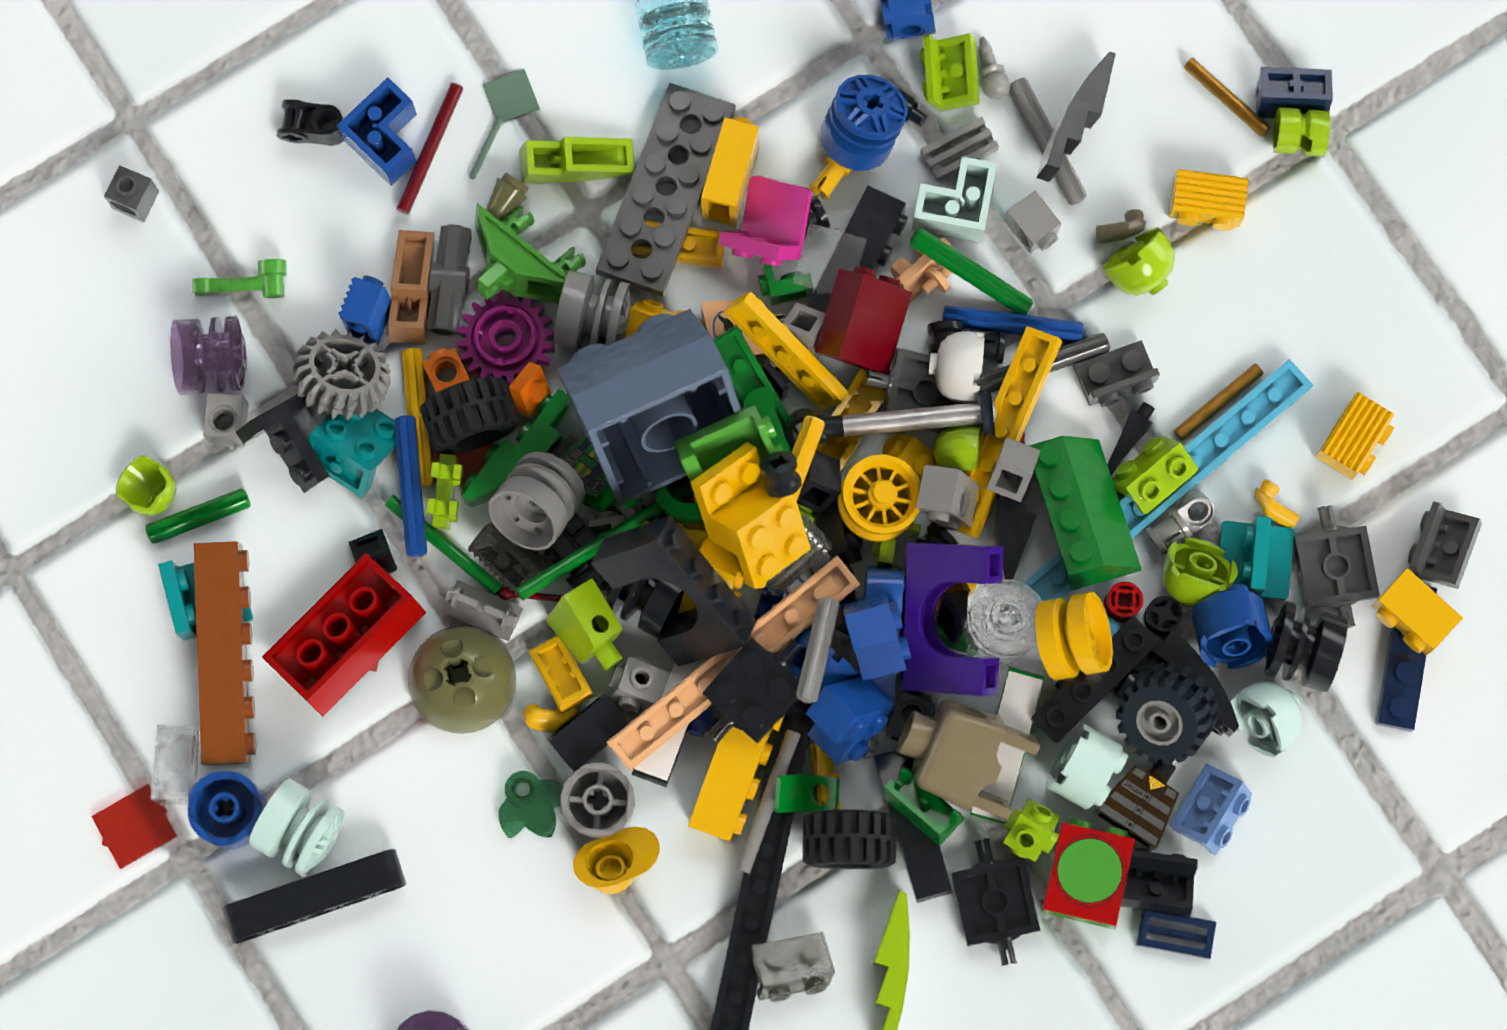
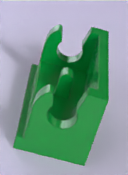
(922, 808)

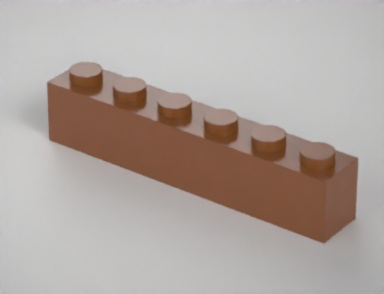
(223, 653)

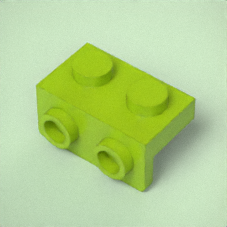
(950, 72)
(1154, 473)

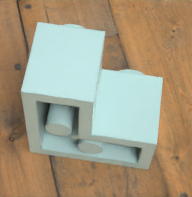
(959, 211)

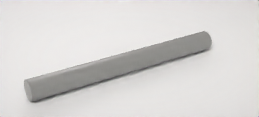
(767, 802)

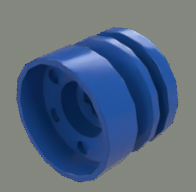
(863, 122)

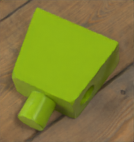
(587, 625)

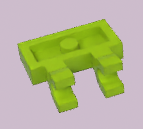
(443, 506)

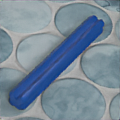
(1012, 323)
(410, 486)

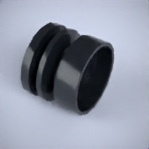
(652, 597)
(1306, 646)

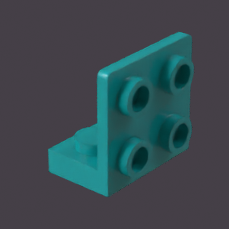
(354, 447)
(180, 595)

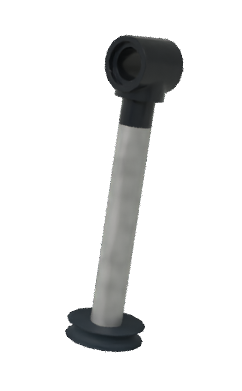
(899, 420)

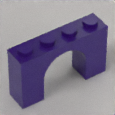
(929, 573)

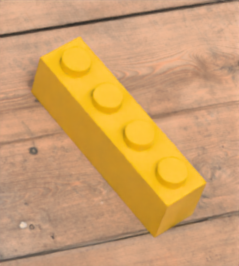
(730, 783)

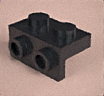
(1160, 882)

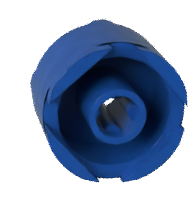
(1232, 628)
(206, 808)

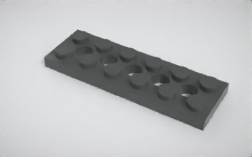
(677, 209)

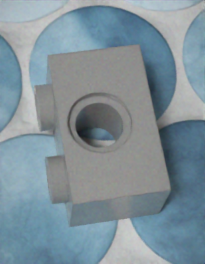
(947, 497)

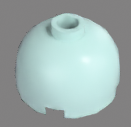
(1269, 715)

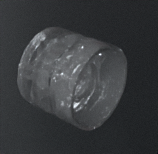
(988, 636)

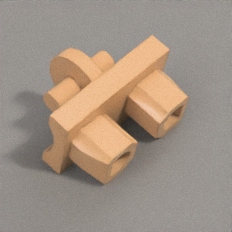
(922, 275)

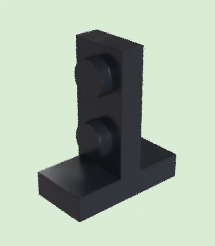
(288, 441)

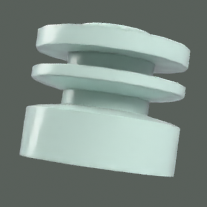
(302, 830)

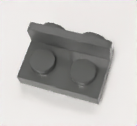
(1116, 374)

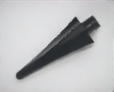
(1135, 427)

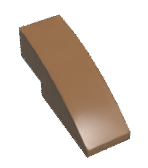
(411, 287)

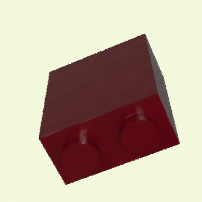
(863, 319)

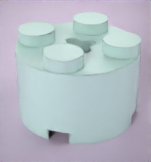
(1086, 767)

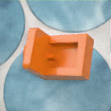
(529, 390)

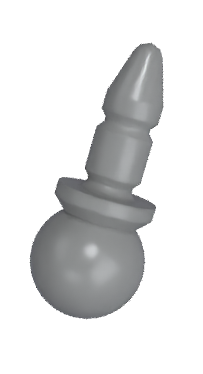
(995, 83)

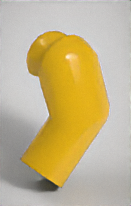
(1271, 508)

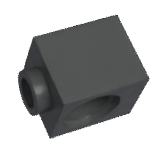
(131, 193)

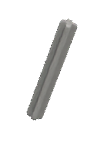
(1041, 131)

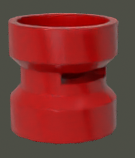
(1122, 607)

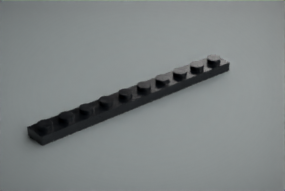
(758, 893)

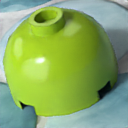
(1142, 265)
(1196, 571)

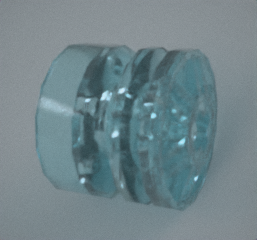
(676, 32)

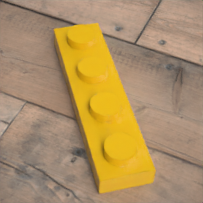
(786, 351)

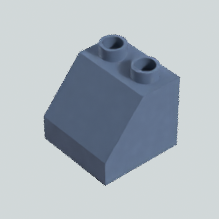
(645, 397)

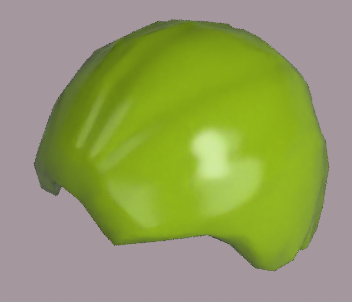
(958, 447)
(146, 486)

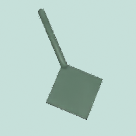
(509, 98)

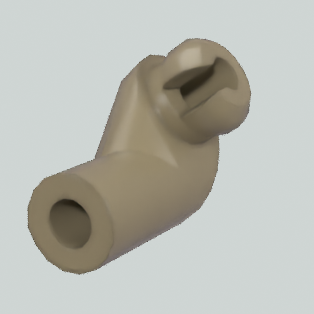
(1122, 230)

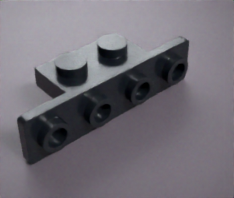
(1082, 693)

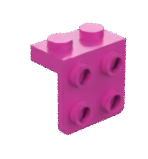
(771, 222)

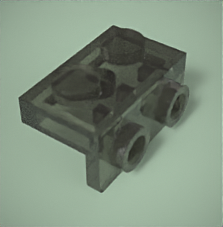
(792, 966)

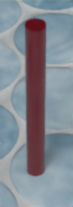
(430, 148)

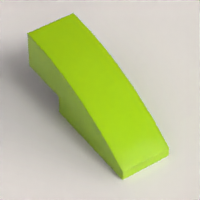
(575, 159)

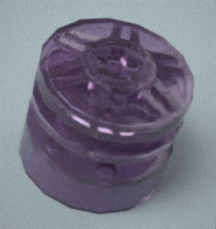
(202, 355)

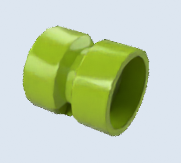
(1301, 131)

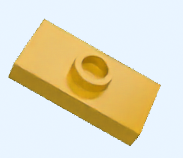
(561, 674)

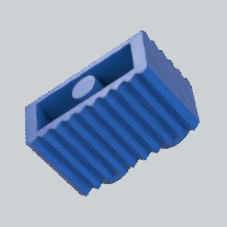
(366, 308)

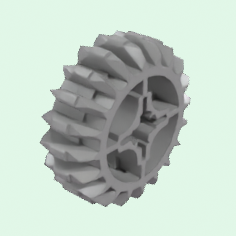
(342, 385)

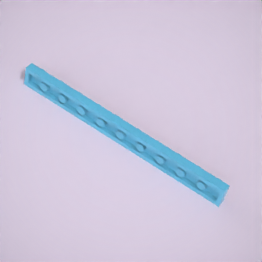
(1208, 453)

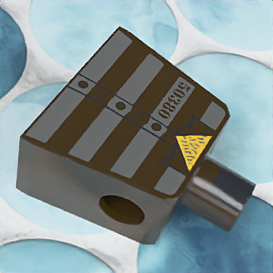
(1141, 803)

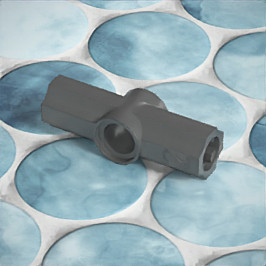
(449, 280)

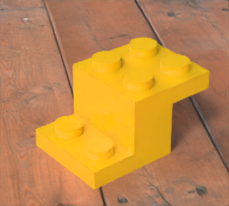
(746, 520)

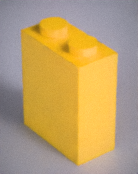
(730, 171)

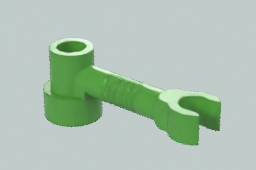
(269, 279)

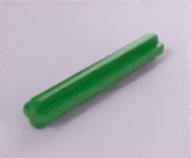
(971, 272)

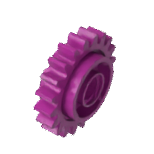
(502, 318)

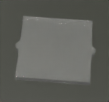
(824, 254)

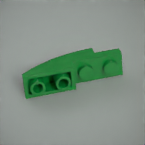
(502, 458)

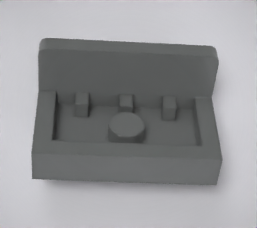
(1444, 546)

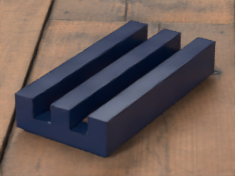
(1144, 928)

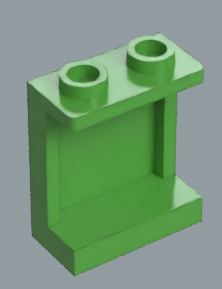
(715, 442)

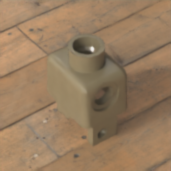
(959, 754)

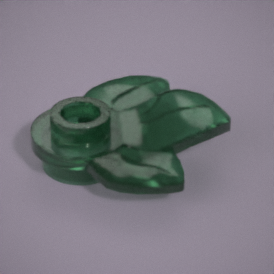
(534, 809)

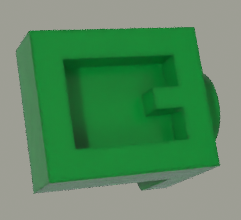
(781, 290)

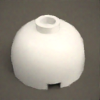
(959, 366)

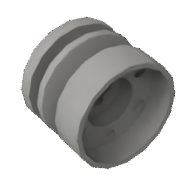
(591, 313)
(536, 500)

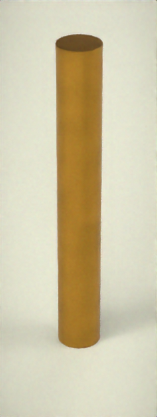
(1227, 97)
(1218, 402)

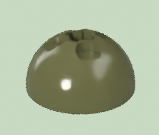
(479, 688)

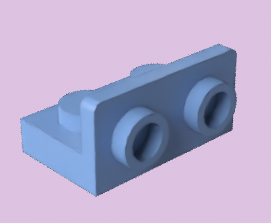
(1212, 809)

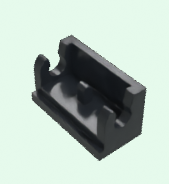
(588, 732)

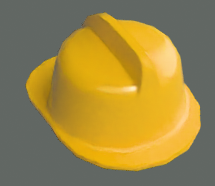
(615, 860)

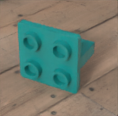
(1261, 555)

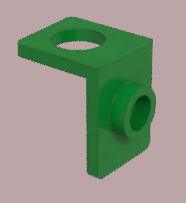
(796, 793)

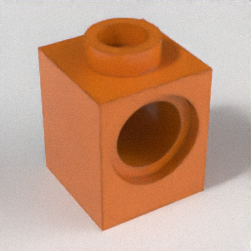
(441, 360)

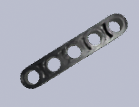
(314, 896)

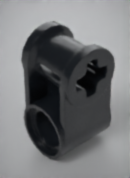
(305, 120)

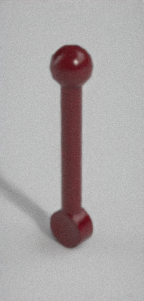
(505, 593)

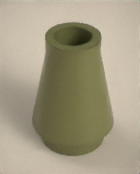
(506, 196)

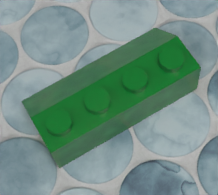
(1084, 511)

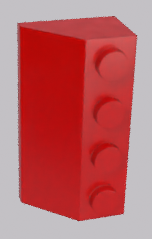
(344, 634)

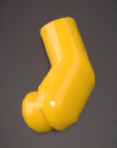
(547, 720)

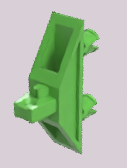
(516, 264)

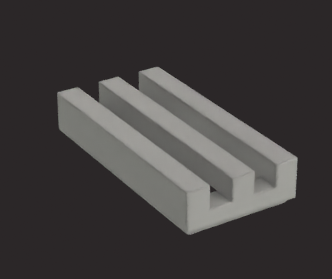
(984, 135)

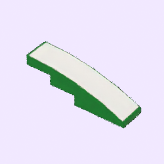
(1015, 708)

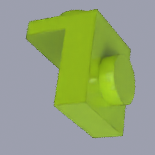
(885, 549)

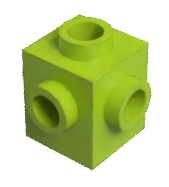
(1031, 830)

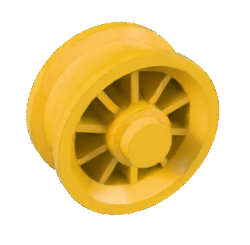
(879, 498)

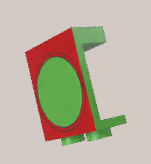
(1089, 874)

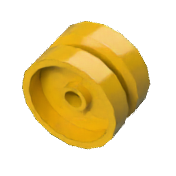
(1073, 636)

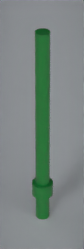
(589, 550)

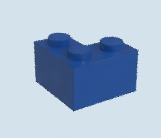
(374, 127)
(874, 636)
(848, 718)

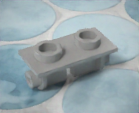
(482, 610)

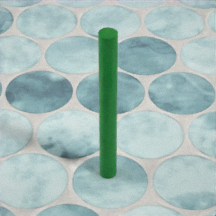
(452, 551)

